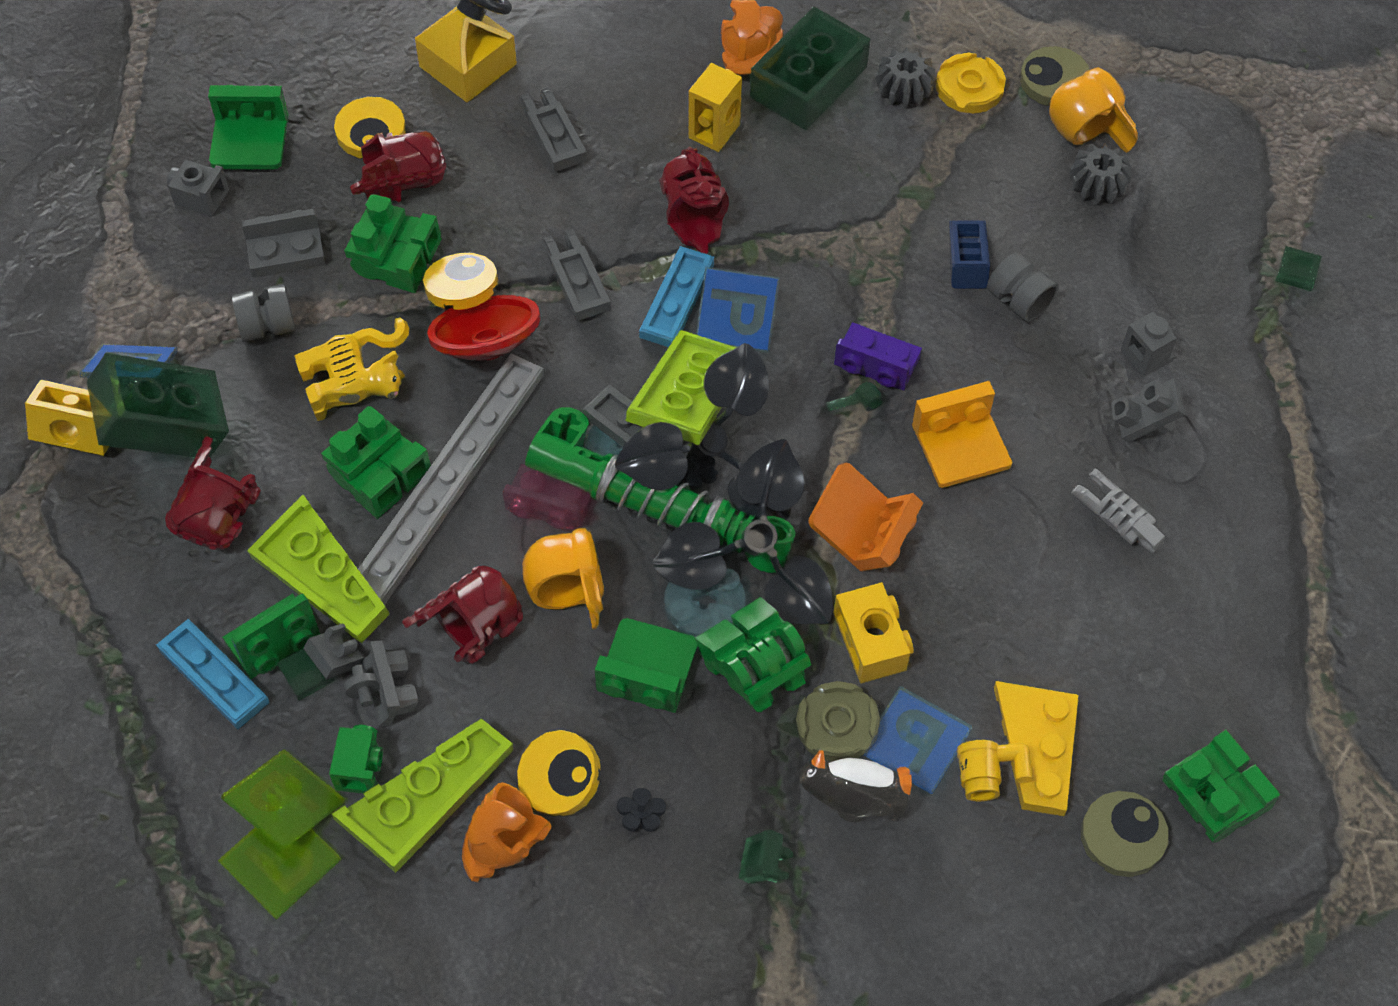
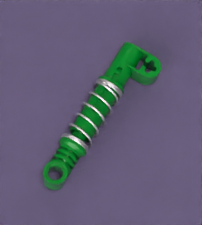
(560, 455)

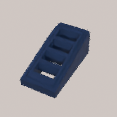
(969, 255)

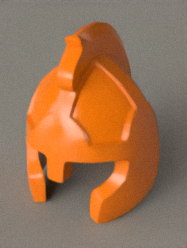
(749, 34)
(501, 832)

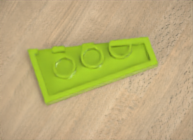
(313, 563)
(412, 806)

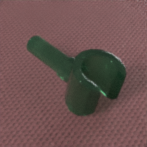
(866, 394)

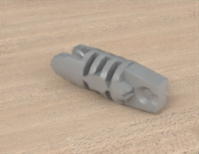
(1121, 513)

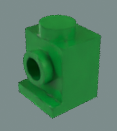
(356, 759)

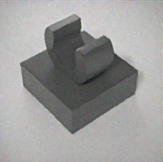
(333, 651)

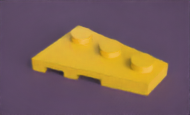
(1046, 725)

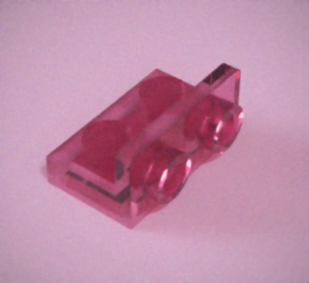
(546, 499)

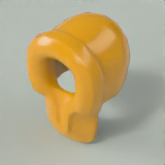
(1092, 107)
(565, 573)

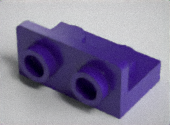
(877, 356)

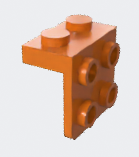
(863, 520)

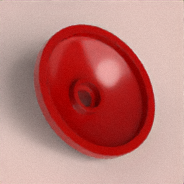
(486, 329)

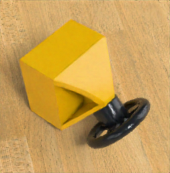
(467, 47)

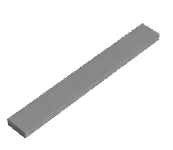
(449, 475)

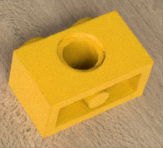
(715, 107)
(62, 417)
(872, 654)

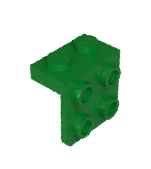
(248, 126)
(646, 665)

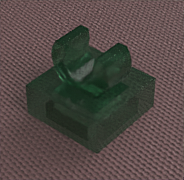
(762, 858)

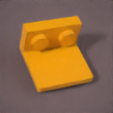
(960, 435)

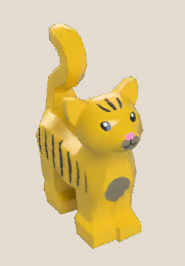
(348, 377)

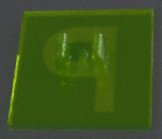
(283, 799)
(278, 875)

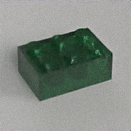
(809, 67)
(155, 406)

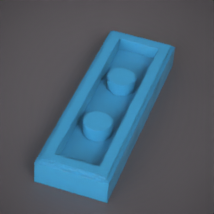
(676, 297)
(212, 674)

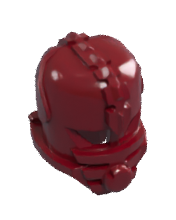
(400, 164)
(694, 199)
(210, 503)
(473, 612)

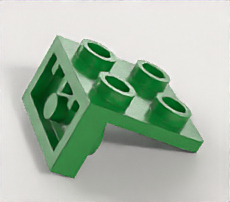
(272, 635)

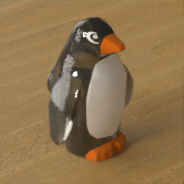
(857, 787)

